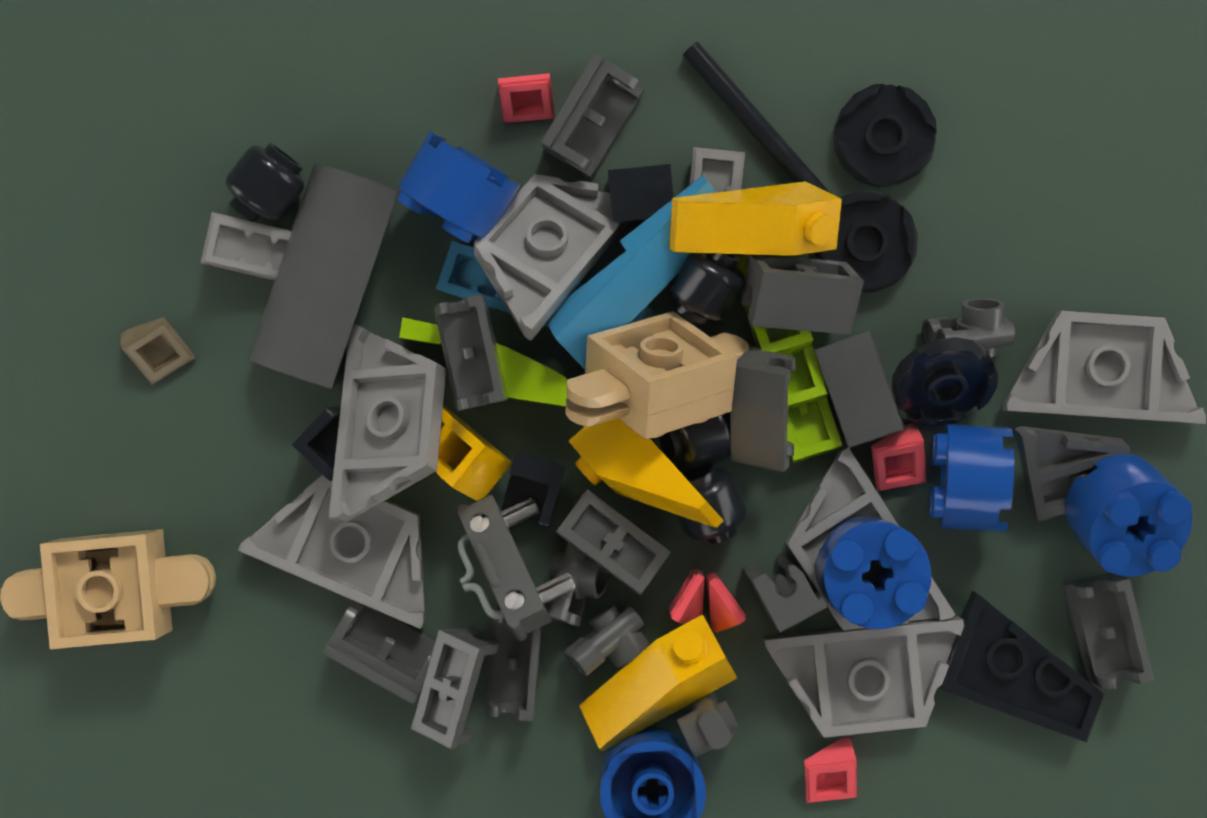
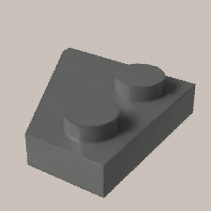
(1055, 460)

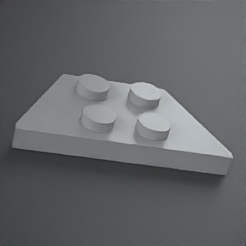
(546, 246)
(1105, 370)
(385, 423)
(843, 496)
(365, 559)
(867, 676)

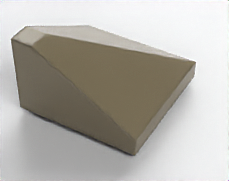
(155, 349)

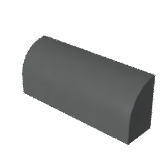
(323, 275)

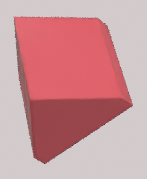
(526, 98)

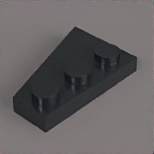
(1017, 675)

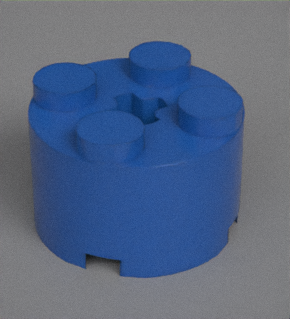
(457, 188)
(973, 477)
(1129, 516)
(898, 589)
(647, 756)

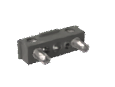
(504, 567)

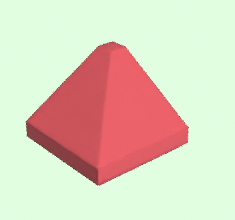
(899, 459)
(689, 599)
(723, 608)
(831, 773)

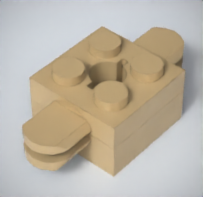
(655, 376)
(107, 588)

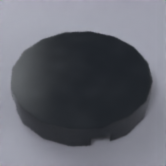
(885, 135)
(874, 239)
(944, 381)

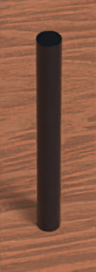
(750, 116)

